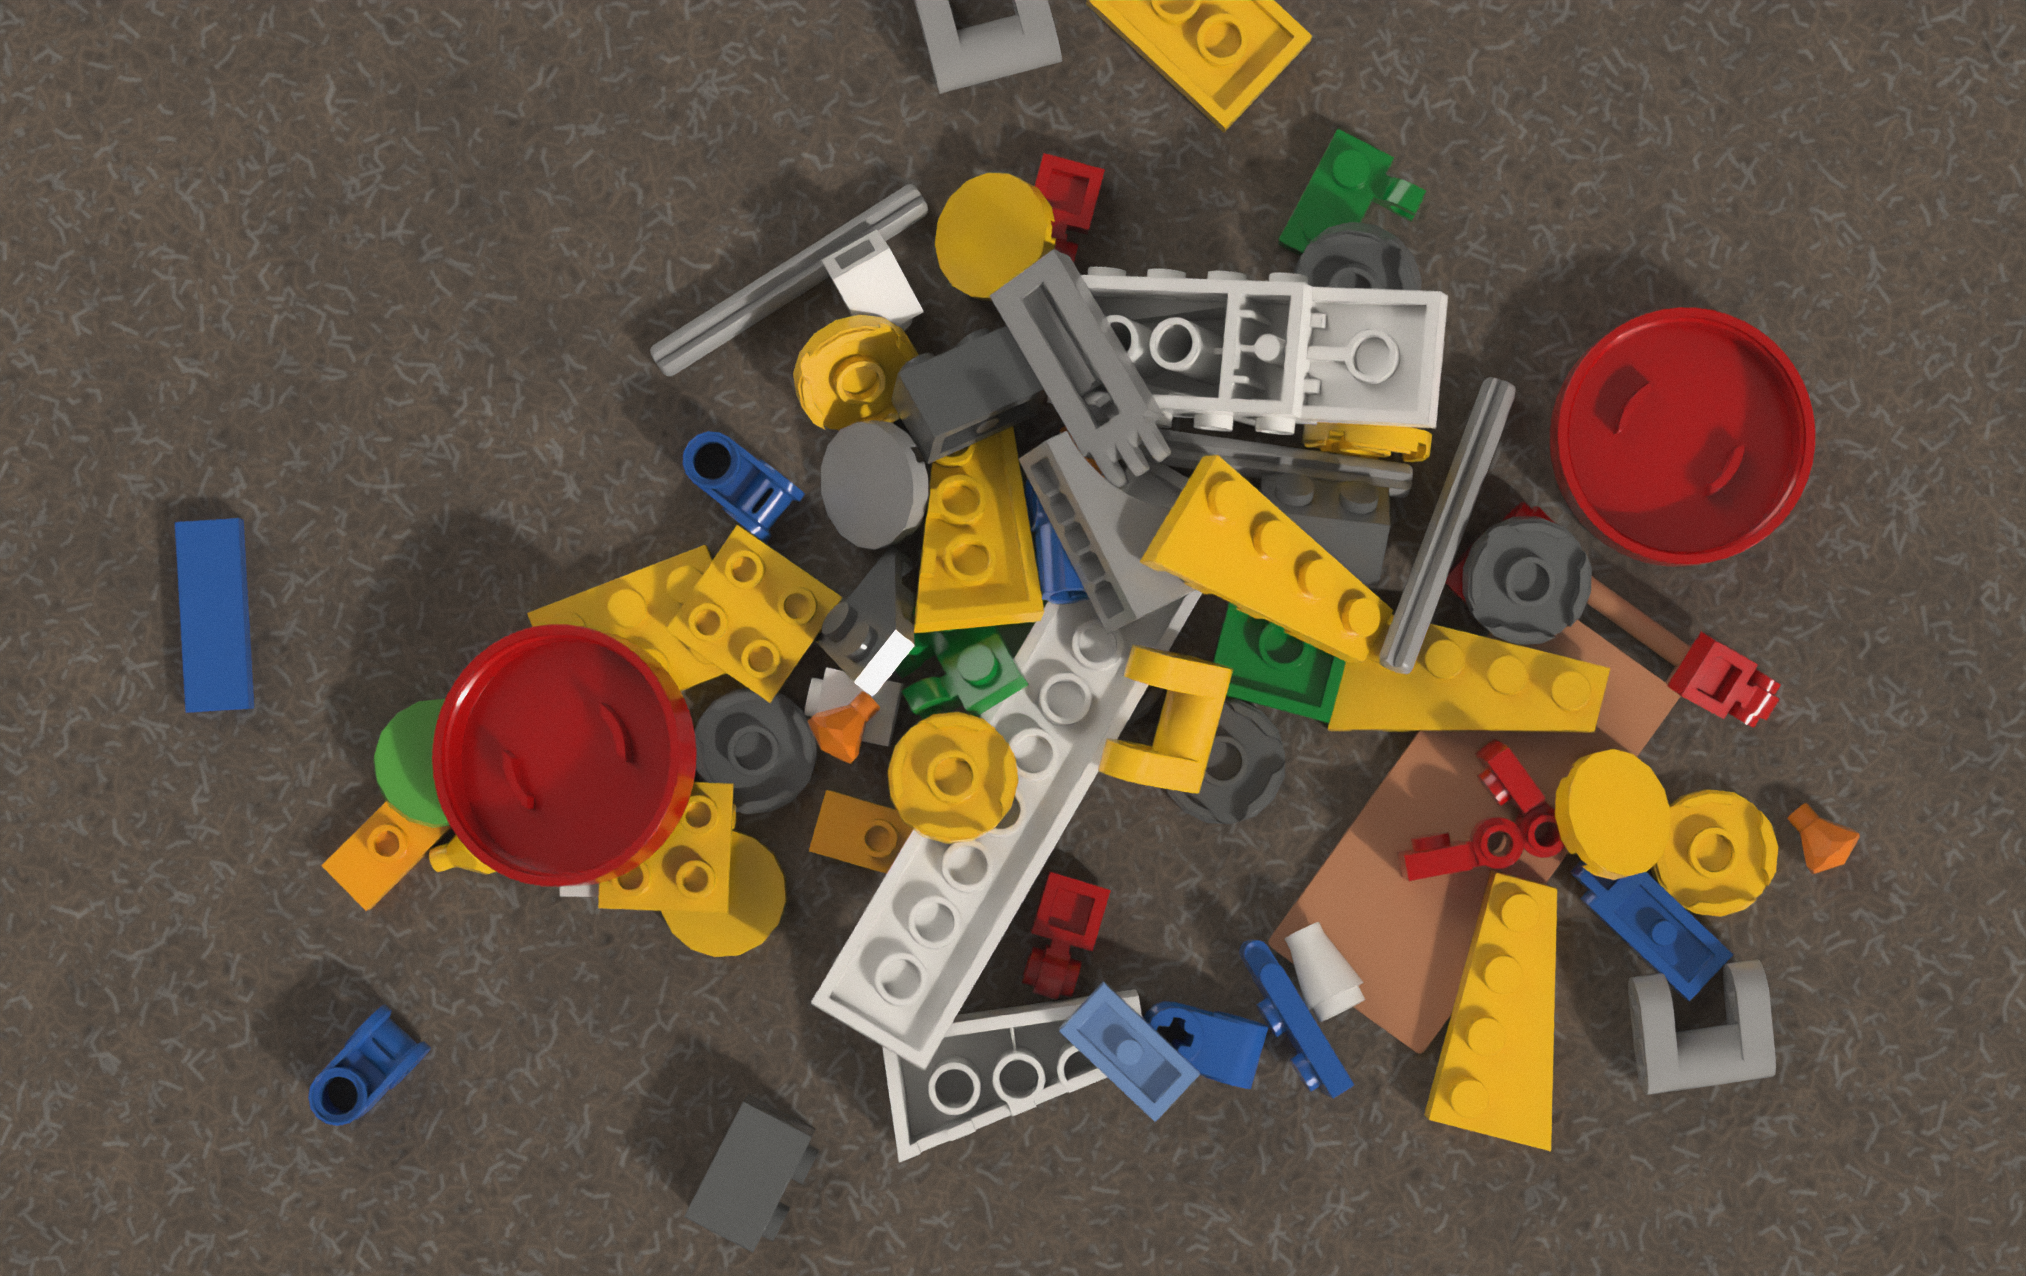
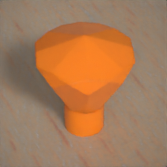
(842, 728)
(1822, 840)

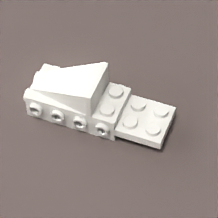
(1275, 349)

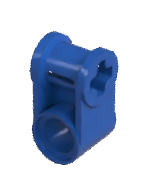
(743, 485)
(1216, 1042)
(374, 1060)

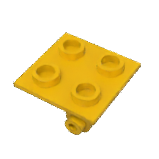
(753, 613)
(691, 865)

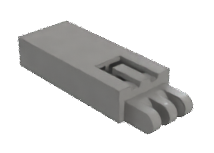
(1073, 354)

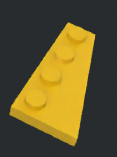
(977, 542)
(1248, 552)
(1469, 687)
(1501, 1028)

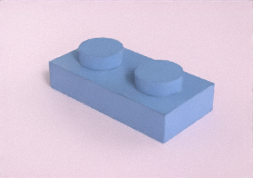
(1129, 1051)

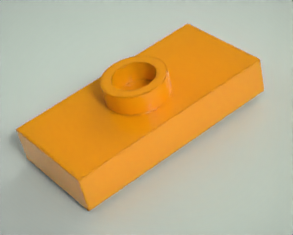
(859, 832)
(380, 855)

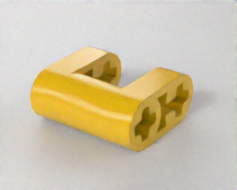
(1185, 724)

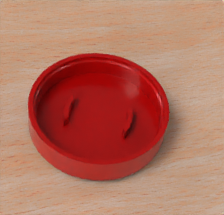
(1682, 437)
(564, 756)

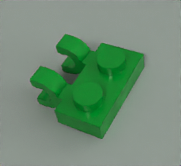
(1343, 189)
(976, 668)

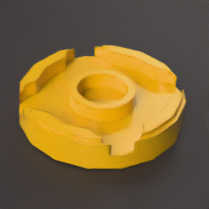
(992, 233)
(851, 371)
(1368, 440)
(952, 777)
(1613, 814)
(1698, 849)
(754, 904)

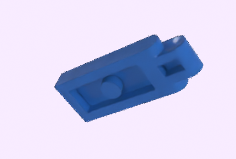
(1655, 928)
(1287, 1013)

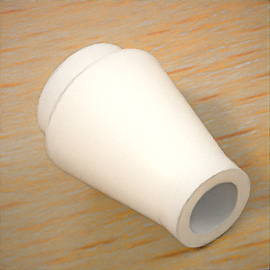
(1323, 973)

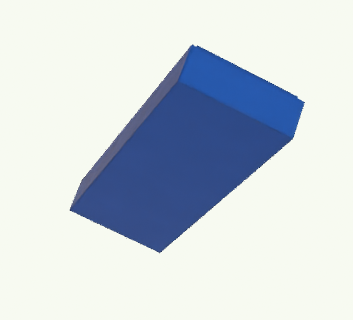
(214, 615)

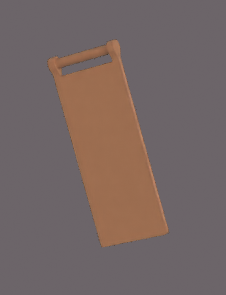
(1416, 934)

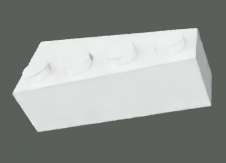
(986, 1071)

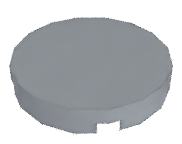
(873, 484)

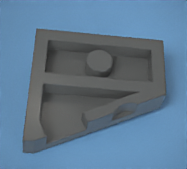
(873, 626)

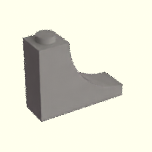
(1101, 533)

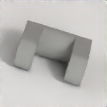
(990, 48)
(1704, 1055)

